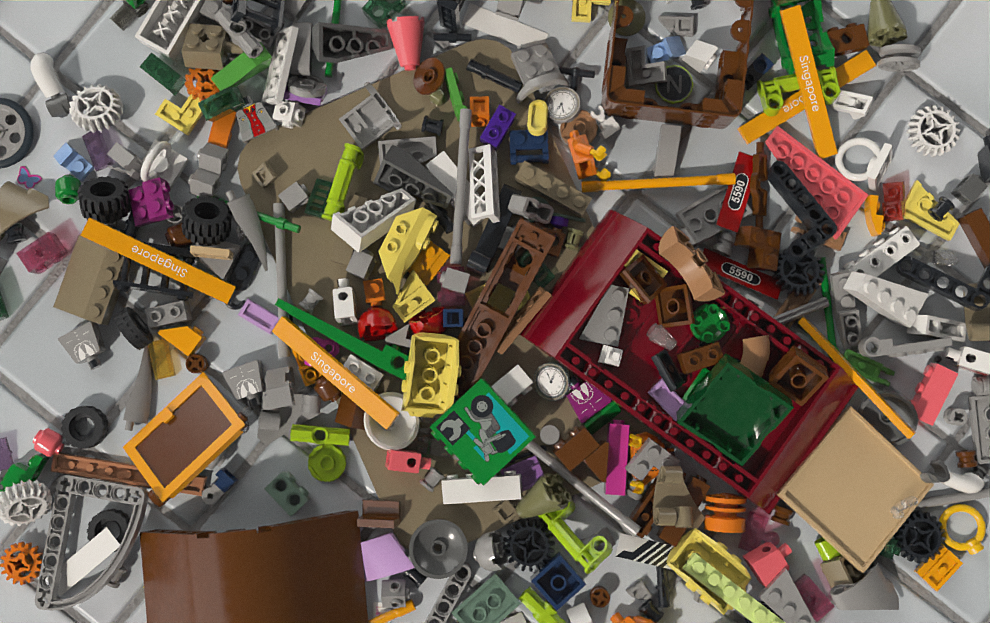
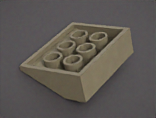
(88, 282)

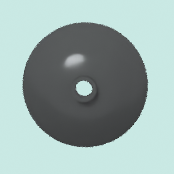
(882, 424)
(443, 562)

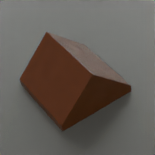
(643, 279)
(674, 306)
(350, 413)
(598, 460)

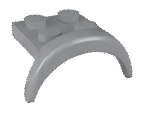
(536, 69)
(370, 119)

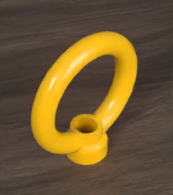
(972, 545)

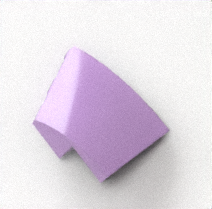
(384, 557)

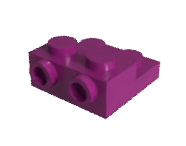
(151, 202)

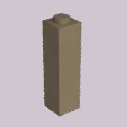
(343, 251)

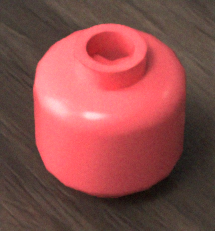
(48, 442)

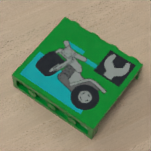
(482, 432)

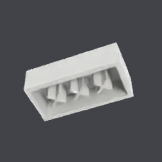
(168, 24)

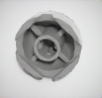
(490, 552)

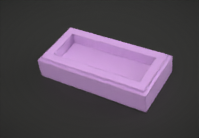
(259, 316)
(667, 400)

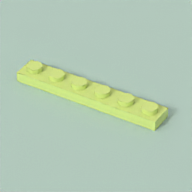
(728, 591)

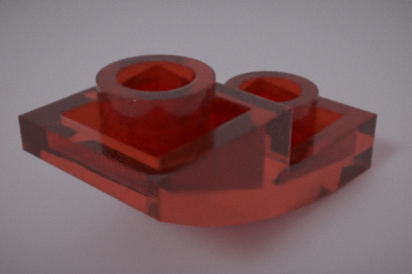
(894, 201)

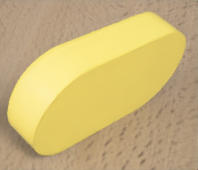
(537, 117)

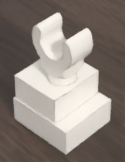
(607, 126)
(610, 356)

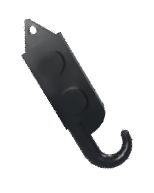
(244, 272)

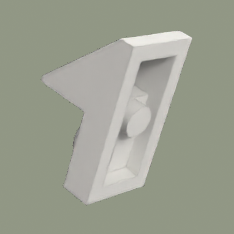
(852, 103)

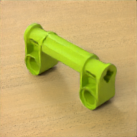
(771, 90)
(351, 159)
(572, 542)

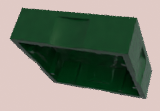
(734, 409)

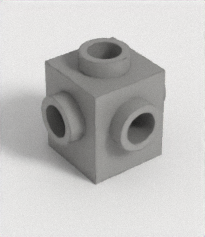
(394, 593)

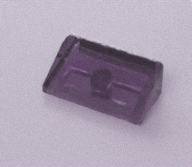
(97, 150)

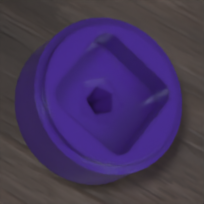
(559, 222)

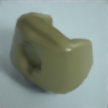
(437, 97)

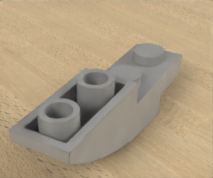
(257, 28)
(844, 310)

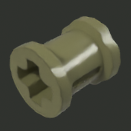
(568, 244)

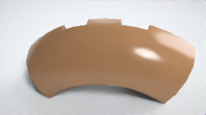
(691, 265)
(756, 353)

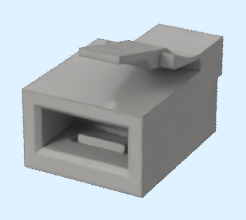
(127, 160)

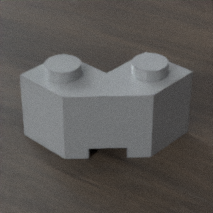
(212, 162)
(279, 387)

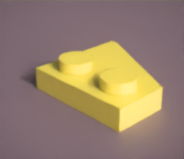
(412, 297)

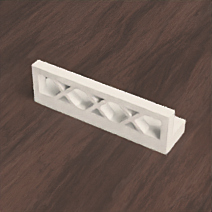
(490, 177)

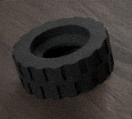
(133, 328)
(69, 427)
(101, 518)

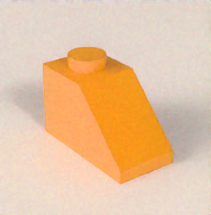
(184, 338)

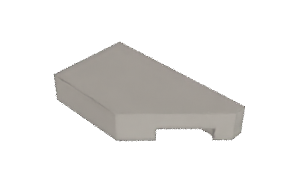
(678, 25)

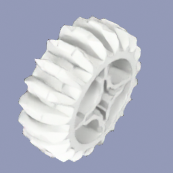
(97, 113)
(930, 117)
(24, 502)

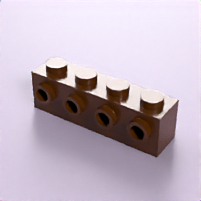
(643, 511)

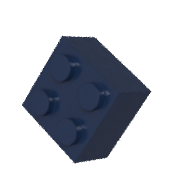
(557, 581)

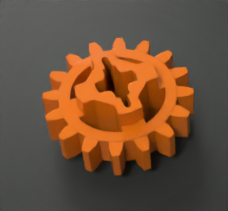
(203, 88)
(15, 568)

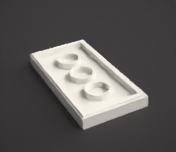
(279, 66)

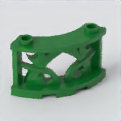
(823, 51)

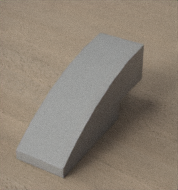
(667, 151)

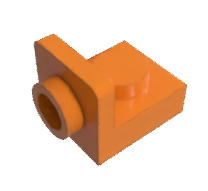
(480, 111)
(374, 292)

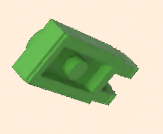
(455, 95)
(867, 367)

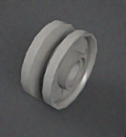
(899, 57)

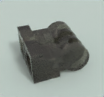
(434, 446)

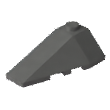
(344, 42)
(404, 171)

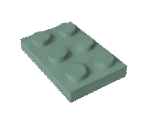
(487, 604)

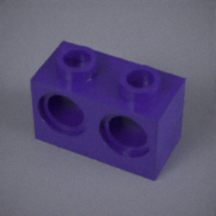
(498, 127)

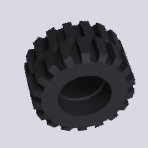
(104, 199)
(206, 220)

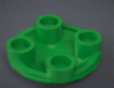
(710, 323)

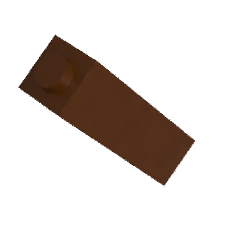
(978, 233)
(698, 489)

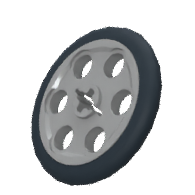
(23, 126)

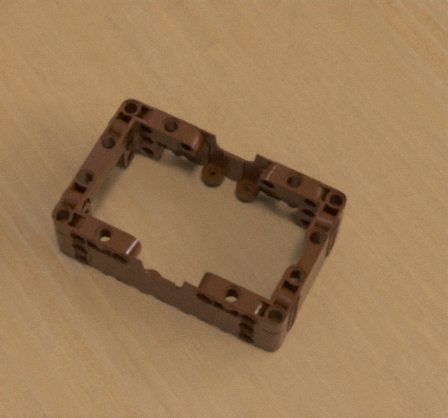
(709, 113)

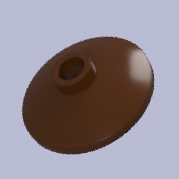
(429, 76)

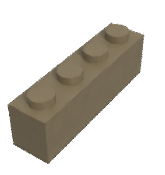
(552, 189)

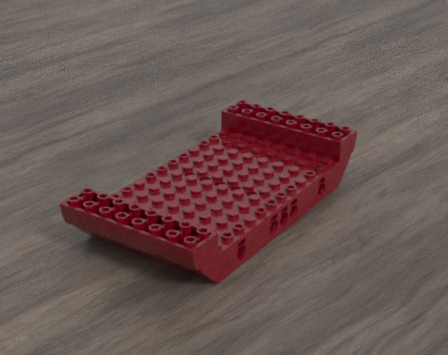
(576, 297)

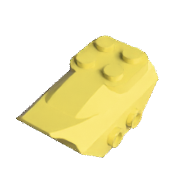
(405, 242)
(431, 374)
(717, 556)

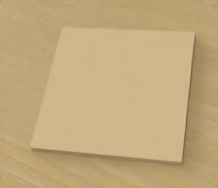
(850, 488)

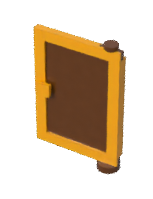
(184, 438)

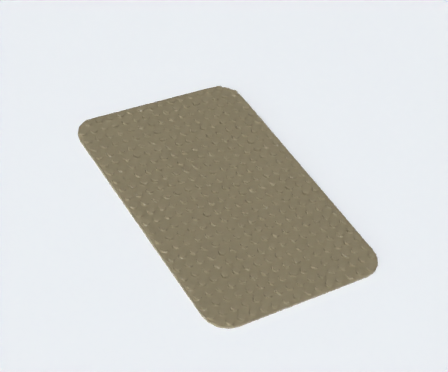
(315, 153)

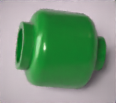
(67, 189)

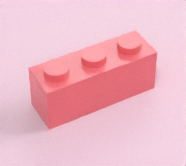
(932, 392)

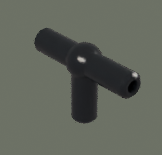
(576, 73)

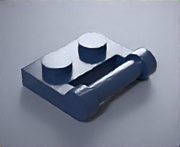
(523, 140)

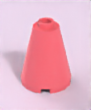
(407, 40)

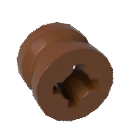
(192, 363)
(966, 458)
(782, 515)
(601, 599)

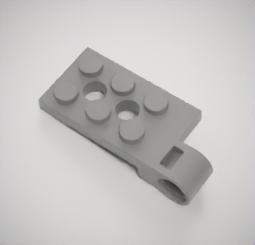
(696, 224)
(886, 347)
(980, 427)

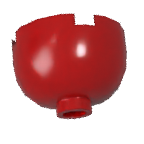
(428, 322)
(376, 323)

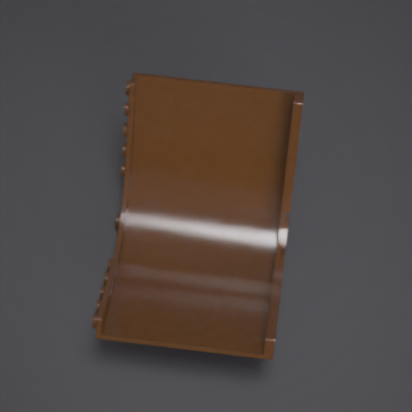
(271, 575)

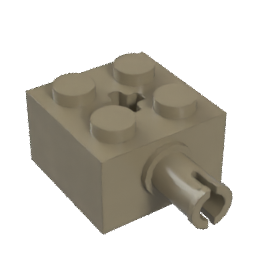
(207, 47)

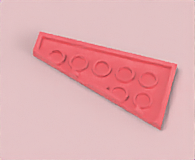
(830, 188)

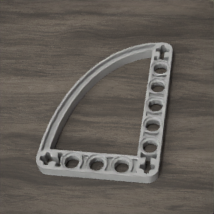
(63, 532)

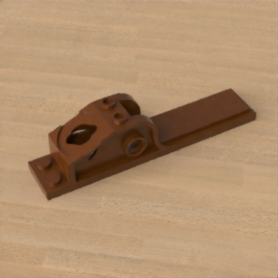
(488, 324)

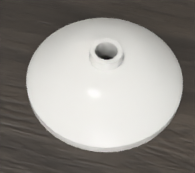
(402, 430)

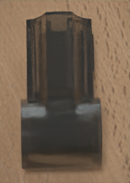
(126, 14)

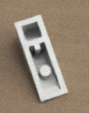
(938, 328)

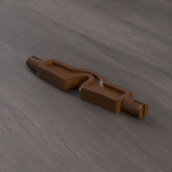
(759, 175)

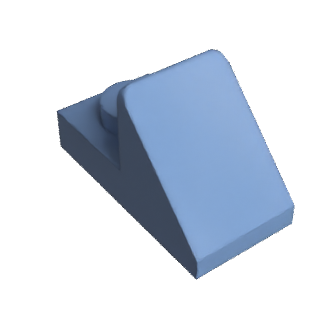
(666, 50)
(73, 161)

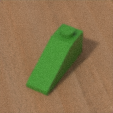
(241, 69)

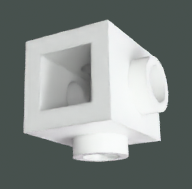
(289, 114)

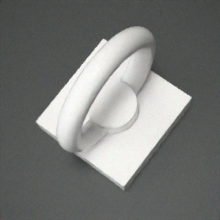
(163, 163)
(877, 166)

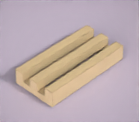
(213, 253)

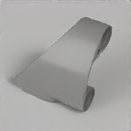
(278, 421)
(870, 593)

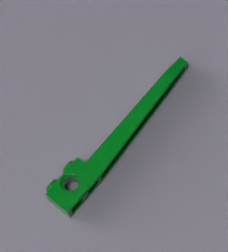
(381, 359)

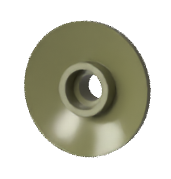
(638, 19)

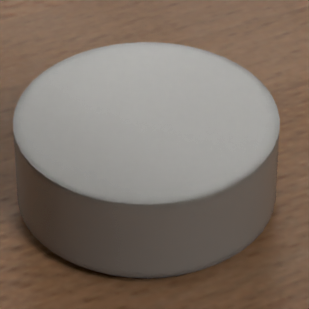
(549, 434)

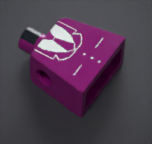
(585, 399)

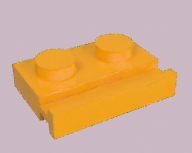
(429, 263)
(939, 570)

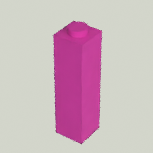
(617, 457)

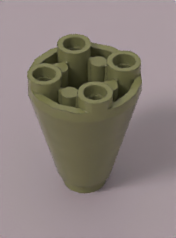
(884, 24)
(544, 497)

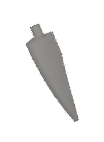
(248, 220)
(139, 401)

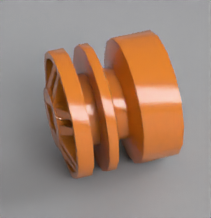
(725, 513)

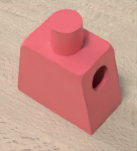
(397, 461)
(767, 561)

